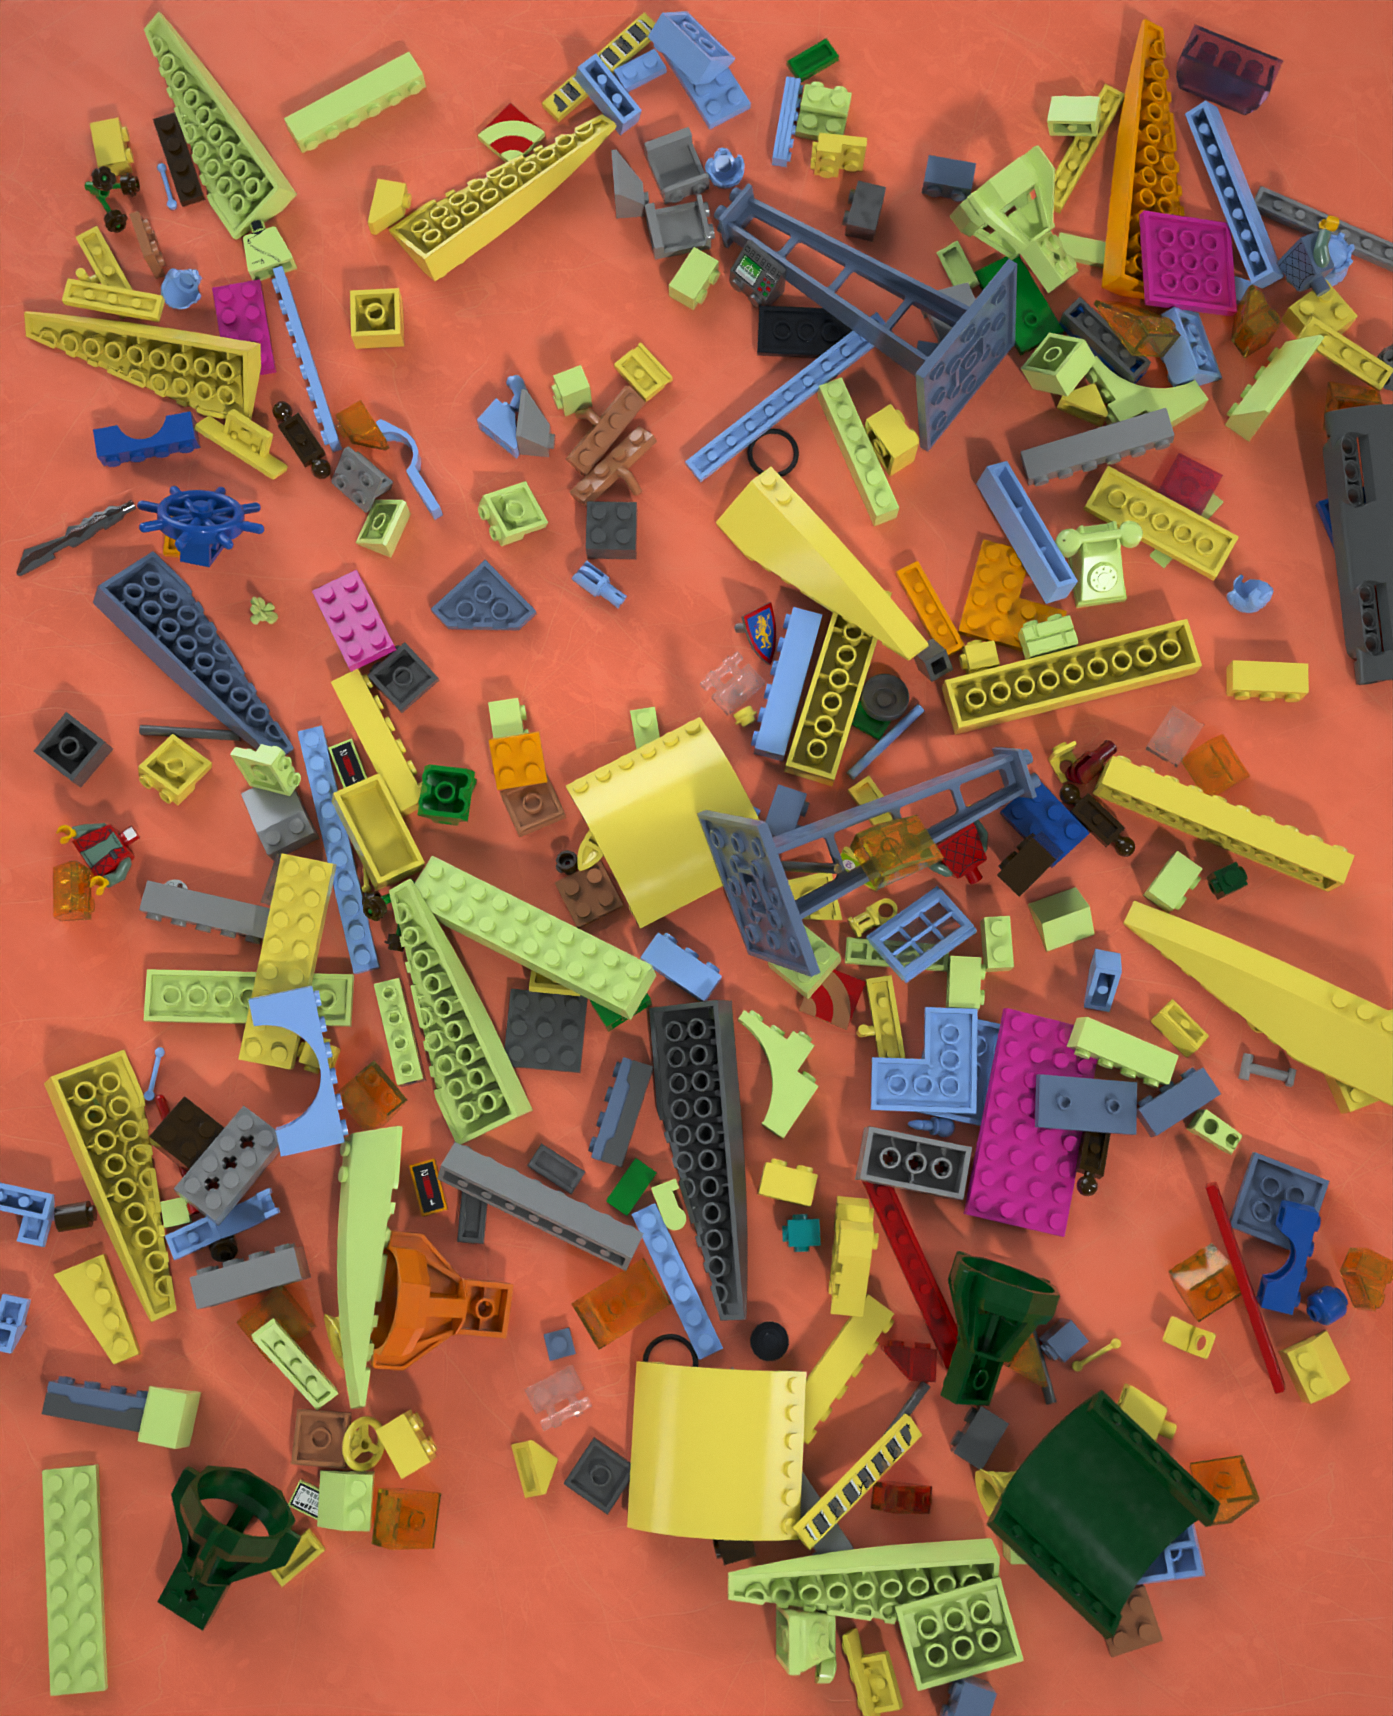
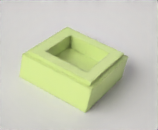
(175, 1212)

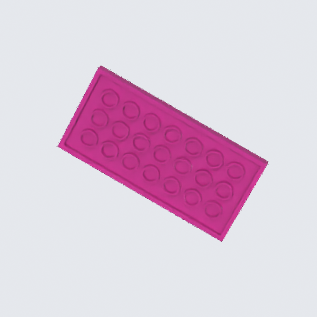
(1019, 1170)

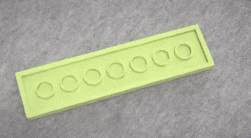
(224, 996)
(74, 1580)

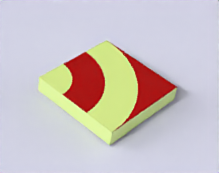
(511, 134)

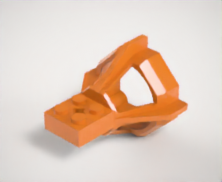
(429, 1303)

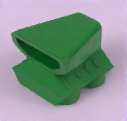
(446, 794)

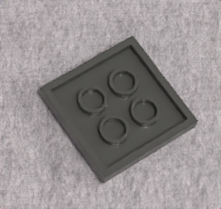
(546, 1031)

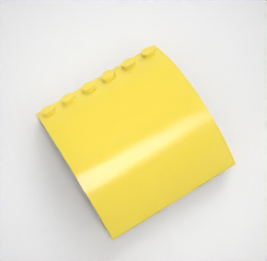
(648, 818)
(716, 1452)

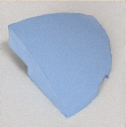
(1178, 1561)

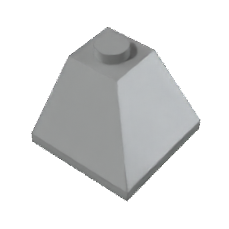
(628, 189)
(533, 429)

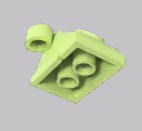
(1097, 560)
(806, 1641)

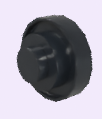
(769, 1341)

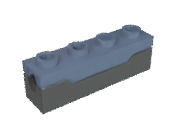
(622, 1111)
(94, 1404)

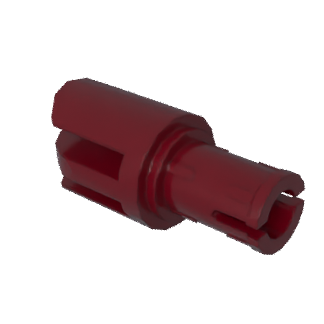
(1090, 763)

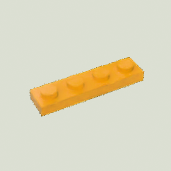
(929, 607)

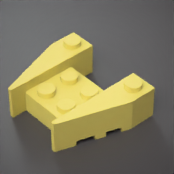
(851, 1255)

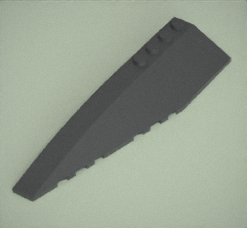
(704, 1129)

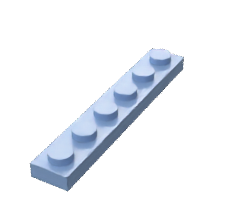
(677, 1281)

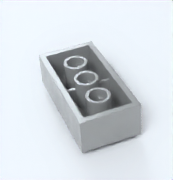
(927, 1153)
(231, 1182)
(246, 1278)

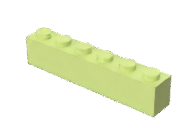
(355, 102)
(857, 451)

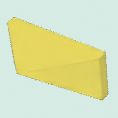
(1085, 404)
(534, 1467)

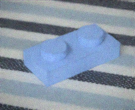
(640, 70)

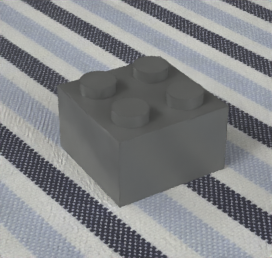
(611, 530)
(73, 749)

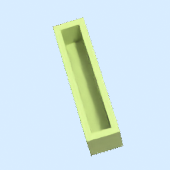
(1122, 1051)

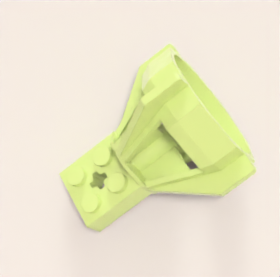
(1029, 226)

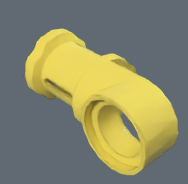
(872, 916)

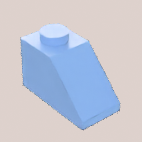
(500, 425)
(1102, 980)

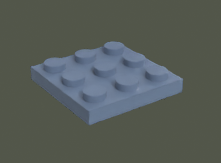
(1261, 1195)

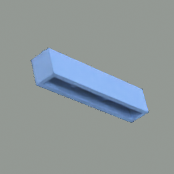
(1026, 532)
(787, 684)

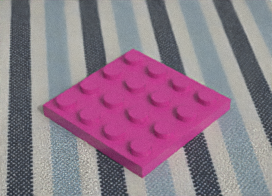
(1187, 263)

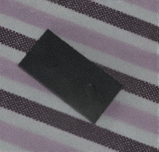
(797, 331)

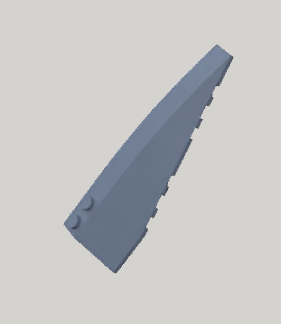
(172, 630)

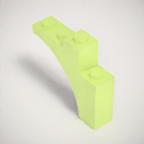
(1131, 400)
(785, 1056)

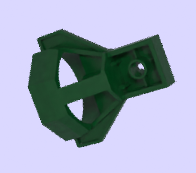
(995, 1316)
(222, 1553)

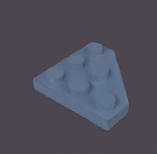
(483, 603)

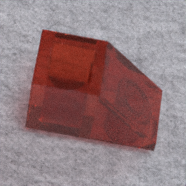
(915, 1362)
(901, 1497)

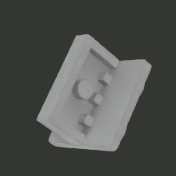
(360, 479)

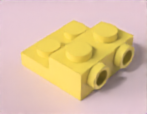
(836, 153)
(173, 770)

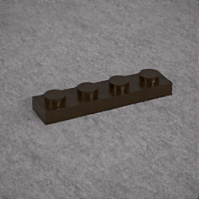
(179, 159)

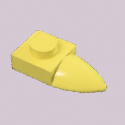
(588, 853)

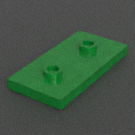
(1033, 313)

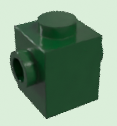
(1227, 880)

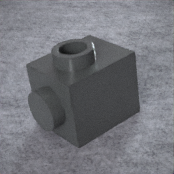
(933, 661)

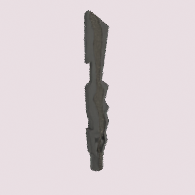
(75, 535)

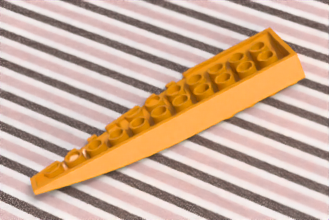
(1143, 163)

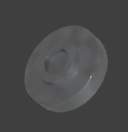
(884, 697)

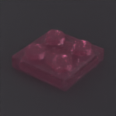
(1190, 484)

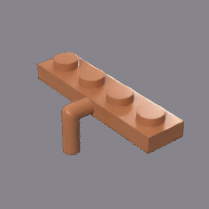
(604, 429)
(615, 466)

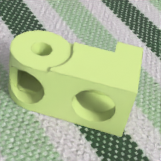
(1214, 1131)
(672, 1215)

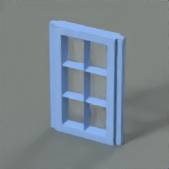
(921, 934)

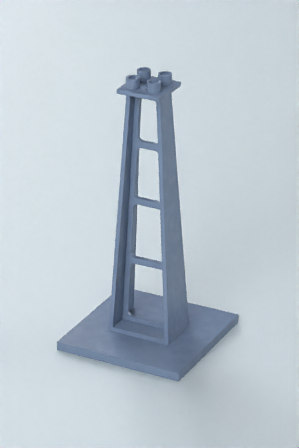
(961, 361)
(756, 879)

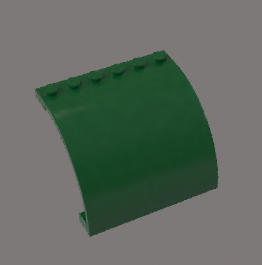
(1098, 1508)

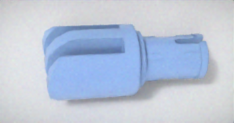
(598, 584)

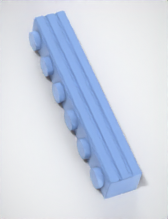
(786, 121)

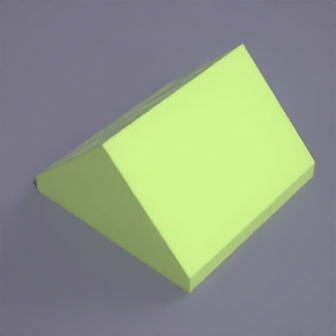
(384, 526)
(1062, 918)
(169, 1417)

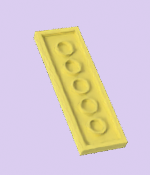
(1163, 522)

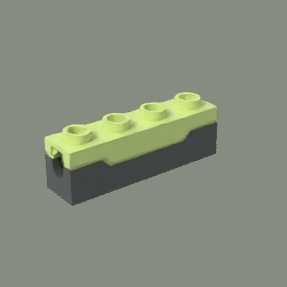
(400, 1032)

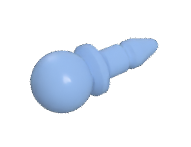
(939, 1126)

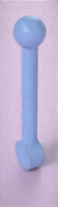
(171, 203)
(150, 1095)

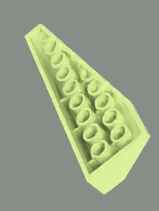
(367, 1180)

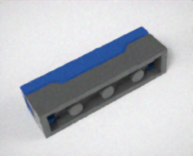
(1085, 323)

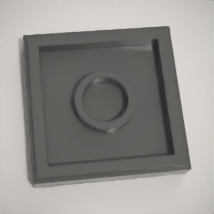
(600, 1475)

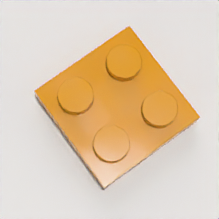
(518, 760)

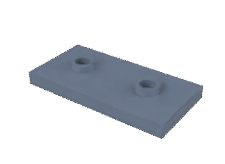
(1086, 1104)

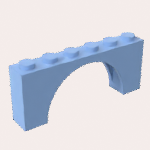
(321, 1122)

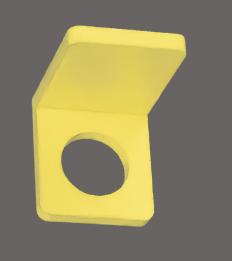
(1062, 753)
(1185, 1337)

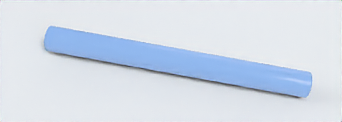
(877, 749)

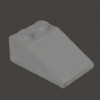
(279, 820)

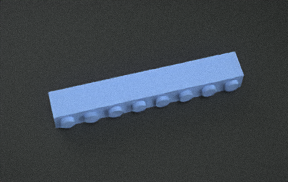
(1234, 194)

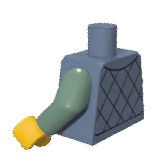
(1309, 259)

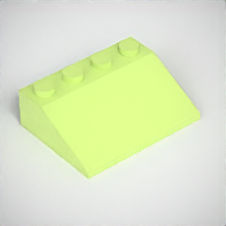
(1270, 385)
(958, 1633)

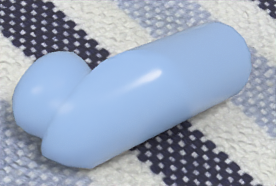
(516, 383)

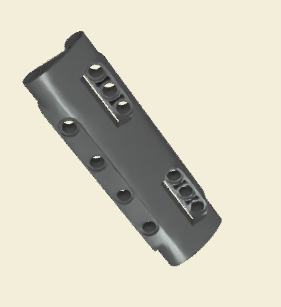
(1363, 532)

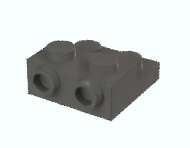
(402, 677)

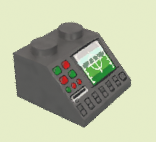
(758, 275)

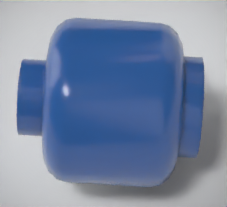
(1326, 1305)

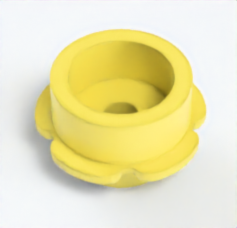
(745, 716)

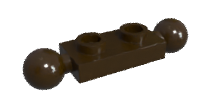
(301, 440)
(1097, 820)
(1091, 1161)

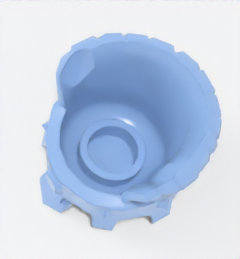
(1340, 254)

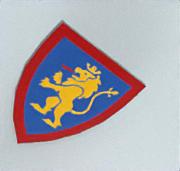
(760, 631)

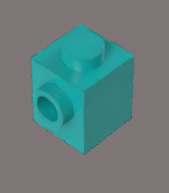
(801, 1233)

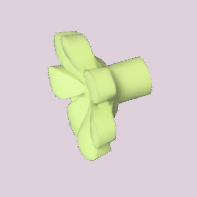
(262, 612)

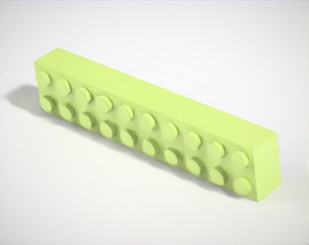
(535, 938)

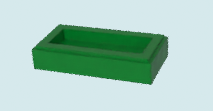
(813, 60)
(867, 724)
(631, 1187)

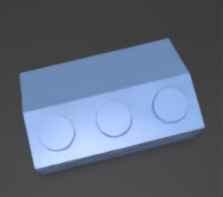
(690, 47)
(1191, 354)

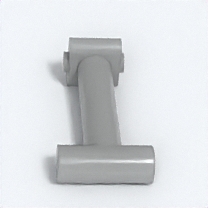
(1248, 1067)

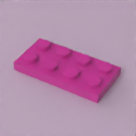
(244, 317)
(353, 620)

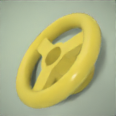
(358, 1441)

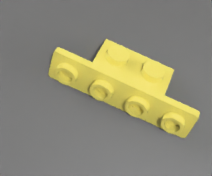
(244, 440)
(872, 1676)

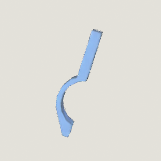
(394, 433)
(205, 1232)

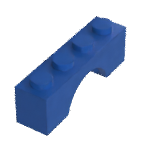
(175, 436)
(1280, 1288)

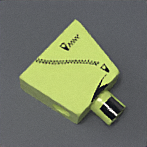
(266, 251)

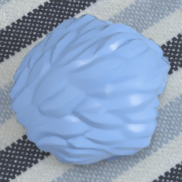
(725, 169)
(181, 288)
(1249, 596)

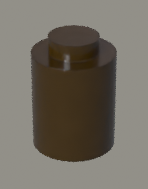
(75, 1216)

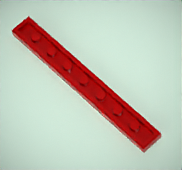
(914, 1268)
(1245, 1287)

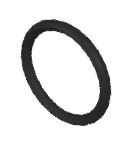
(787, 436)
(671, 1337)

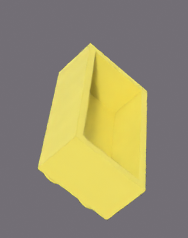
(377, 831)

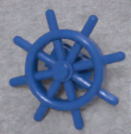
(200, 522)

